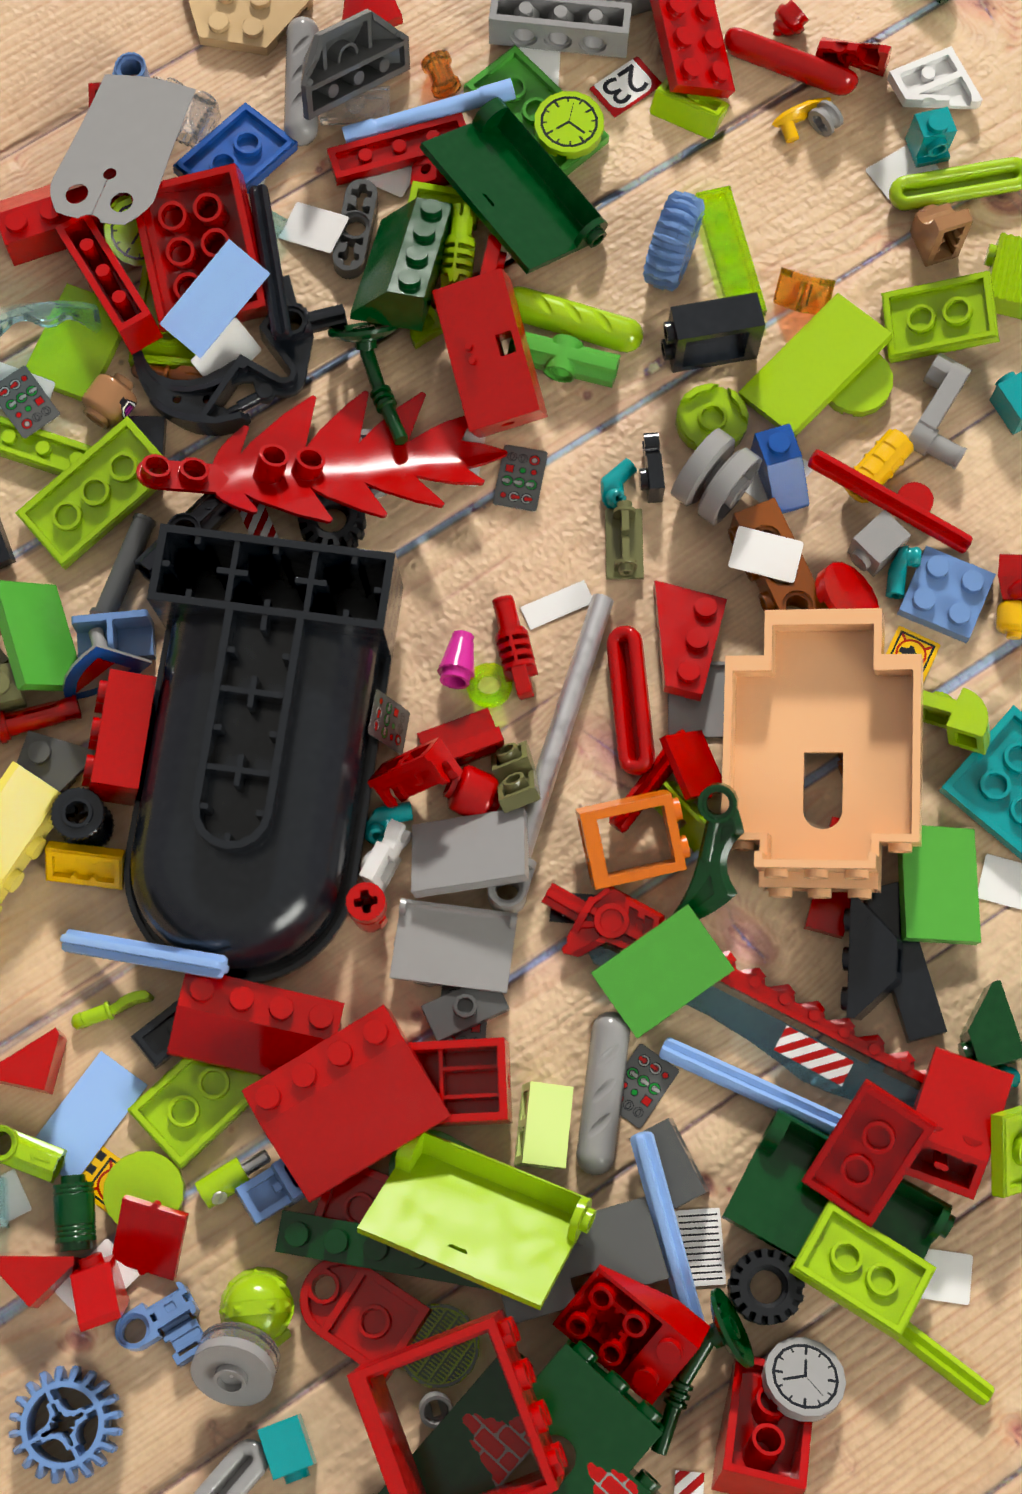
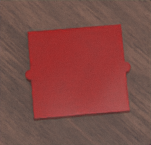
(691, 762)
(150, 1237)

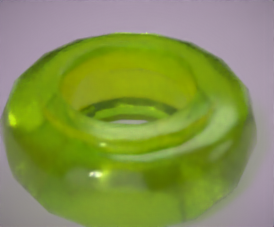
(489, 700)

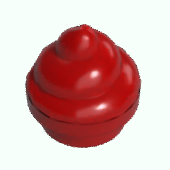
(789, 20)

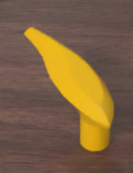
(798, 113)

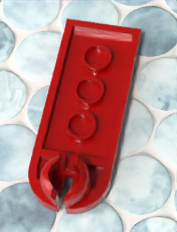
(693, 47)

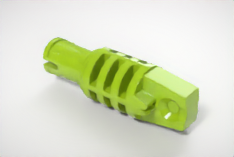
(459, 247)

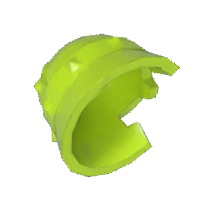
(261, 1300)

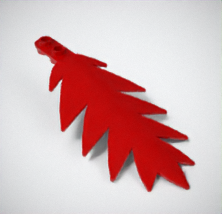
(286, 473)

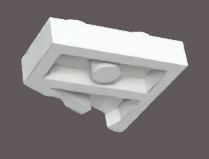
(935, 83)

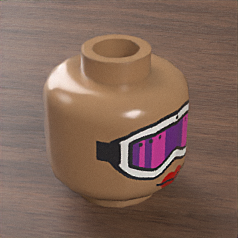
(109, 400)

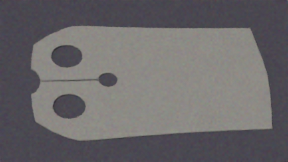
(125, 130)

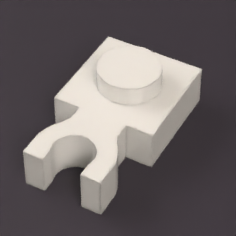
(381, 863)

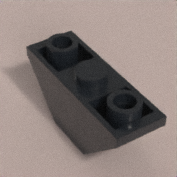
(871, 960)

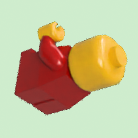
(1010, 610)

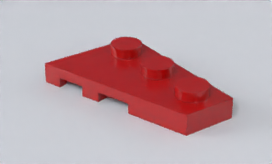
(687, 635)

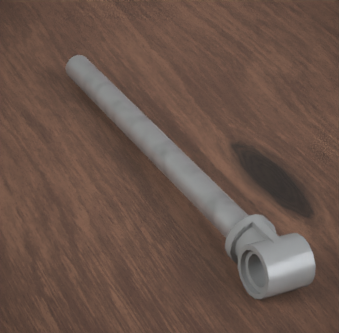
(558, 737)

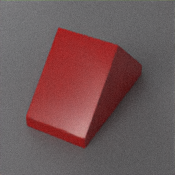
(36, 1064)
(36, 1276)

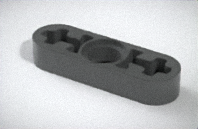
(360, 242)

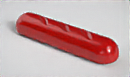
(790, 62)
(630, 700)

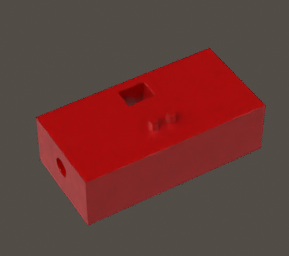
(493, 387)
(470, 1078)

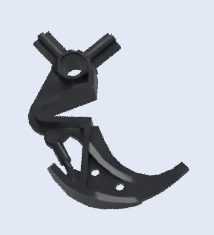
(219, 386)

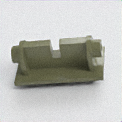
(624, 542)

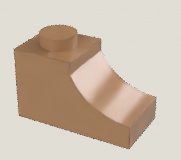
(940, 232)

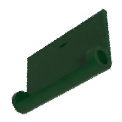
(516, 188)
(783, 1210)

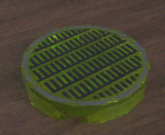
(451, 1364)

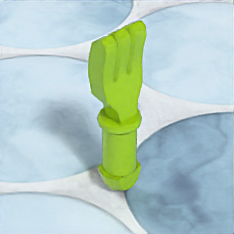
(108, 1010)

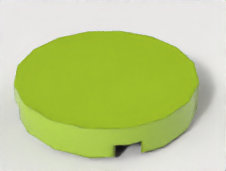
(867, 390)
(708, 409)
(144, 1177)

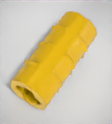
(884, 459)

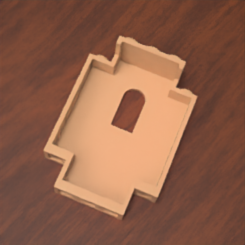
(824, 692)

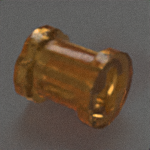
(441, 75)

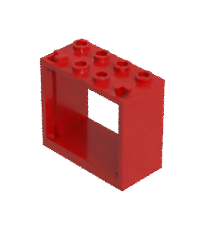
(387, 1432)

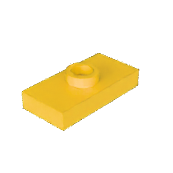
(84, 865)

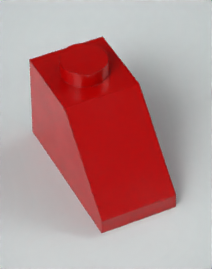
(98, 1291)

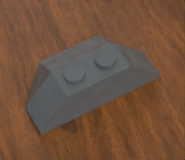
(351, 61)

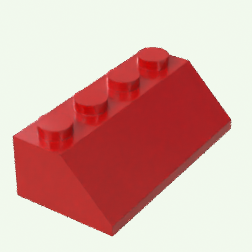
(31, 220)
(248, 1023)

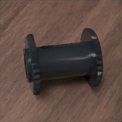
(75, 805)

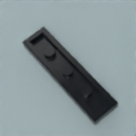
(915, 996)

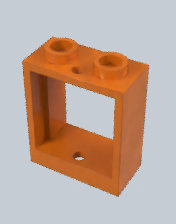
(592, 844)

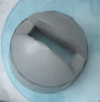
(425, 1408)

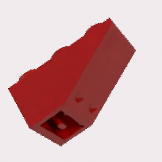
(960, 1100)
(633, 1330)

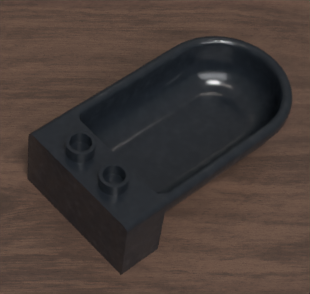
(258, 744)

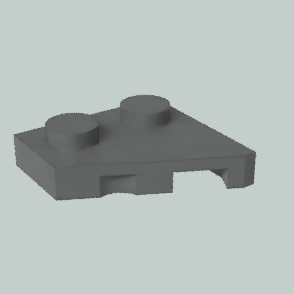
(53, 760)

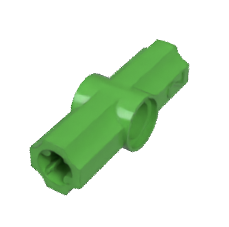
(567, 359)

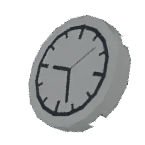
(803, 1379)

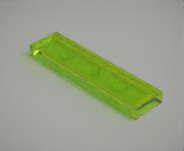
(729, 245)

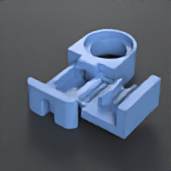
(172, 1317)

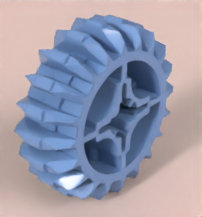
(673, 240)
(75, 1441)

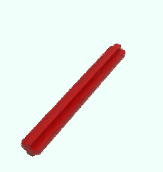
(890, 501)

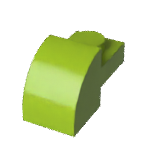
(962, 718)

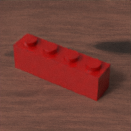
(109, 283)

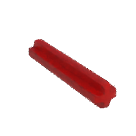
(647, 783)

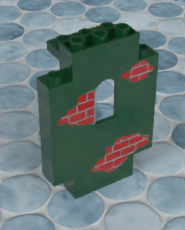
(486, 1440)

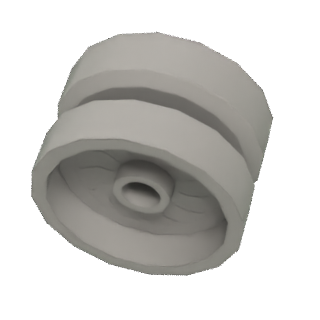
(716, 476)

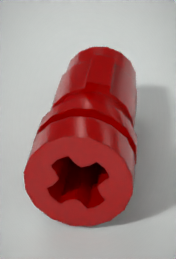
(365, 895)

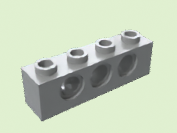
(562, 25)

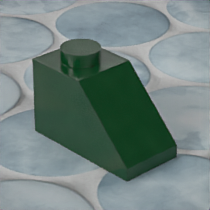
(991, 1030)

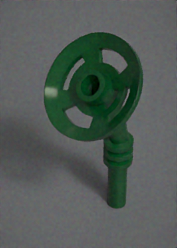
(365, 338)
(724, 1331)

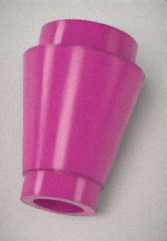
(458, 661)

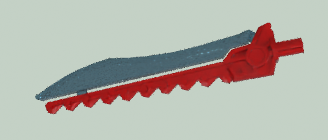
(621, 919)

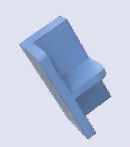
(124, 631)

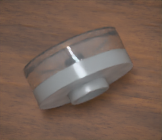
(235, 1364)

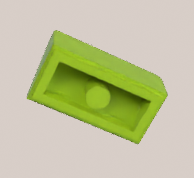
(692, 112)

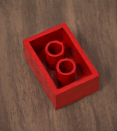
(119, 736)

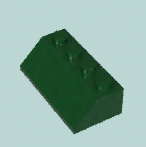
(404, 265)

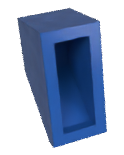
(781, 467)

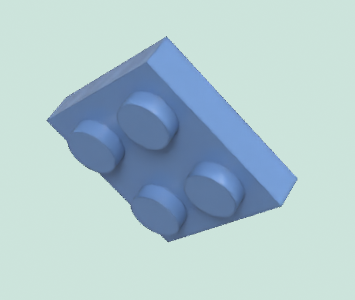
(946, 594)

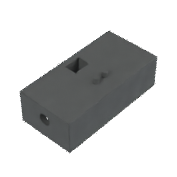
(619, 1240)

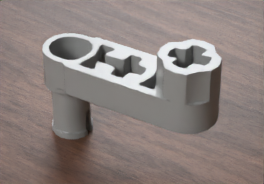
(949, 379)

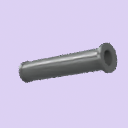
(124, 566)

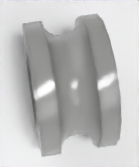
(825, 118)

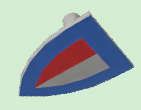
(94, 665)

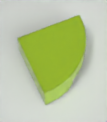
(431, 330)

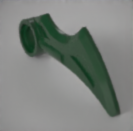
(711, 883)

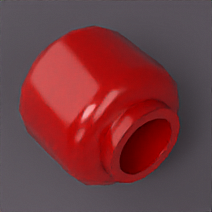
(472, 792)

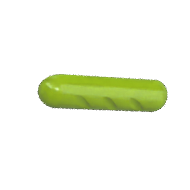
(957, 184)
(578, 320)

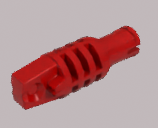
(514, 646)

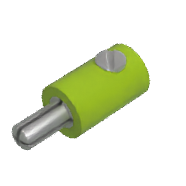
(222, 1182)

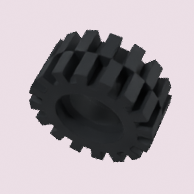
(345, 537)
(741, 1294)

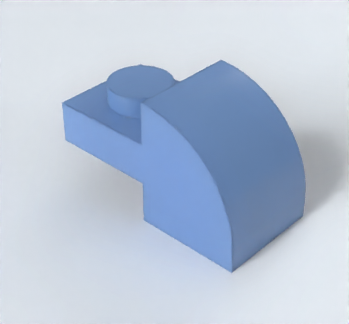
(269, 1192)

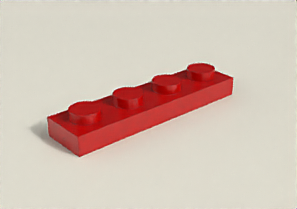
(387, 150)

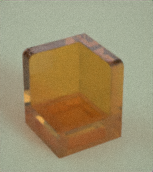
(803, 291)

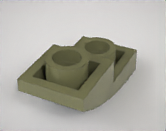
(516, 776)

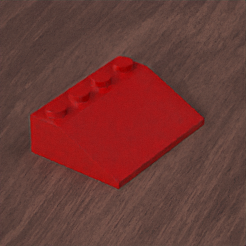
(189, 227)
(346, 1103)

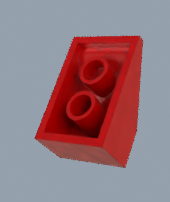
(758, 1444)

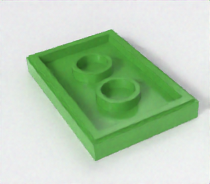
(35, 635)
(940, 888)
(662, 971)

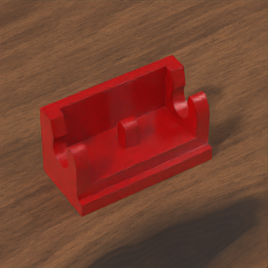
(414, 772)

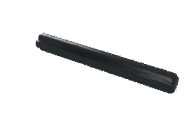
(270, 261)

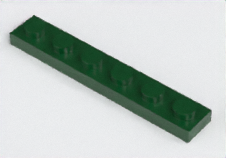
(340, 1243)

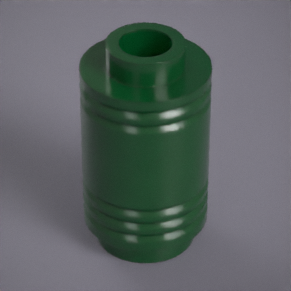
(74, 1213)

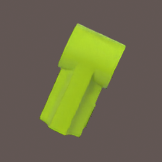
(33, 1155)

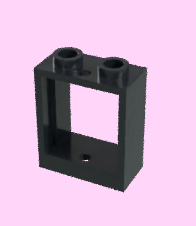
(713, 332)

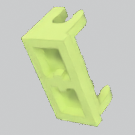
(543, 1125)

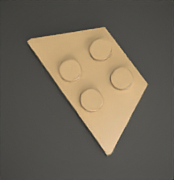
(245, 24)

